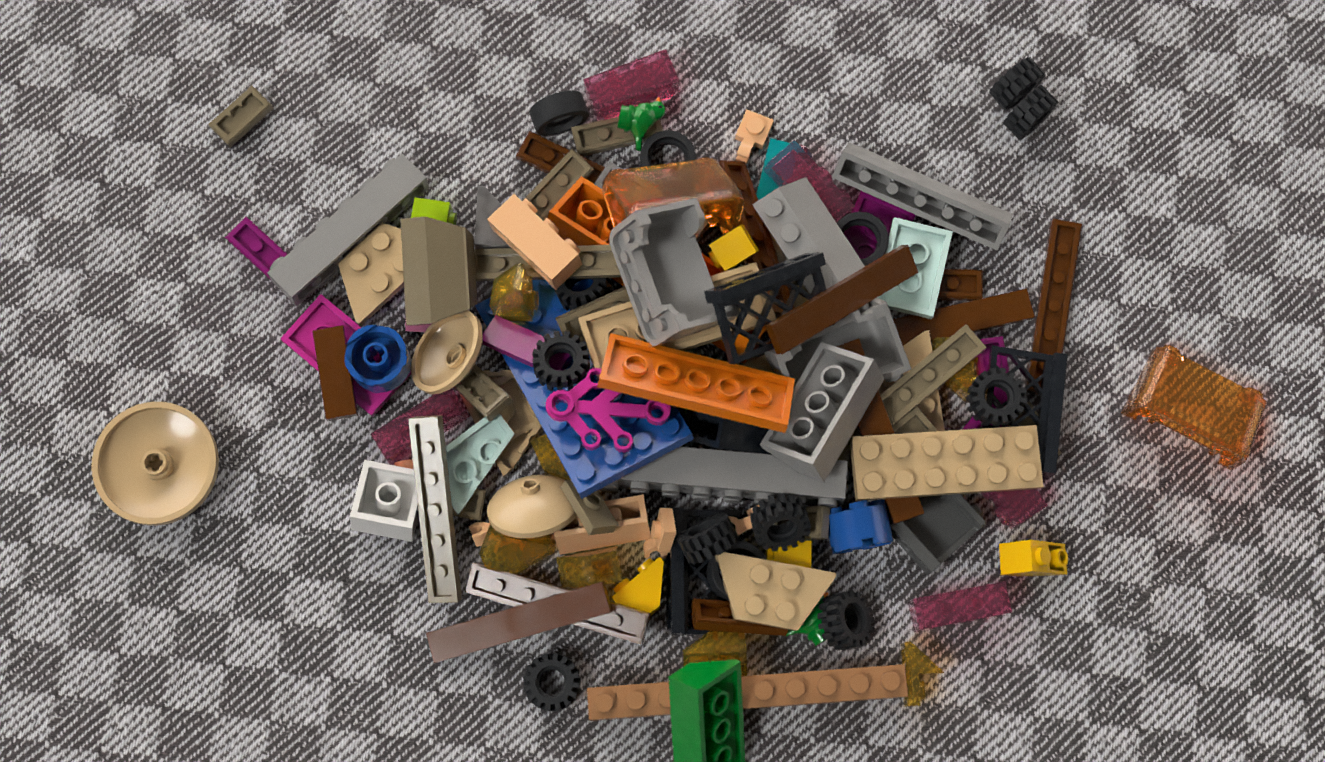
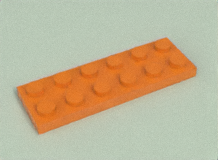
(697, 383)

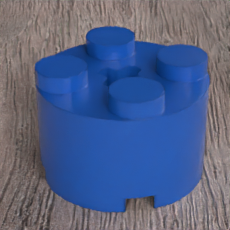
(362, 366)
(859, 526)

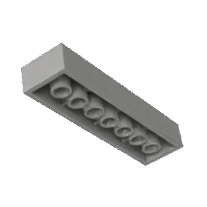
(731, 476)

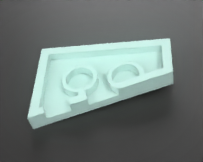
(473, 456)

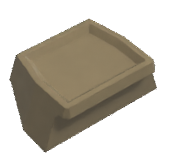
(437, 269)

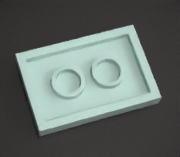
(929, 250)

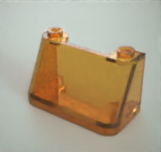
(675, 182)
(1198, 405)

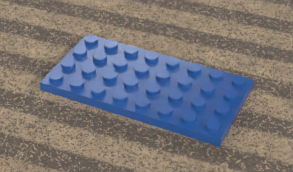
(598, 467)

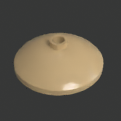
(447, 352)
(530, 507)

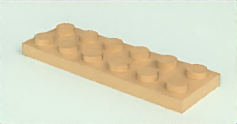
(623, 322)
(946, 462)

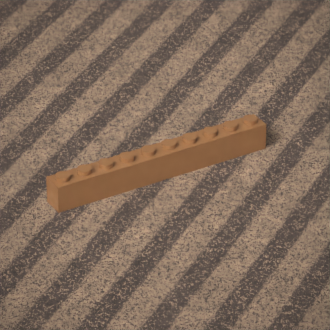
(759, 691)

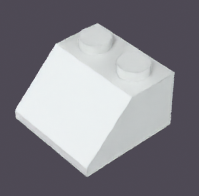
(385, 501)

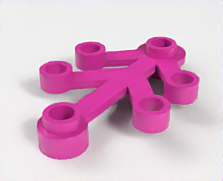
(600, 409)

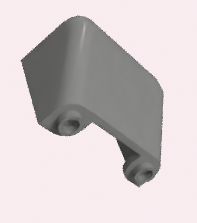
(666, 271)
(870, 324)

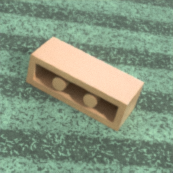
(536, 240)
(632, 527)

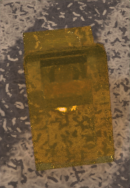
(916, 664)

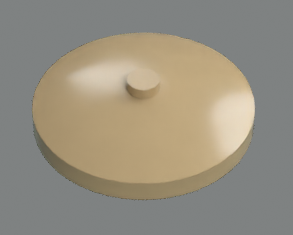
(155, 463)

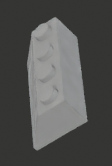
(804, 225)
(825, 410)

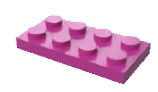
(323, 315)

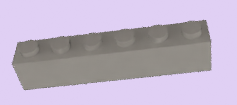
(922, 196)
(377, 202)

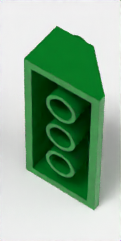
(707, 712)

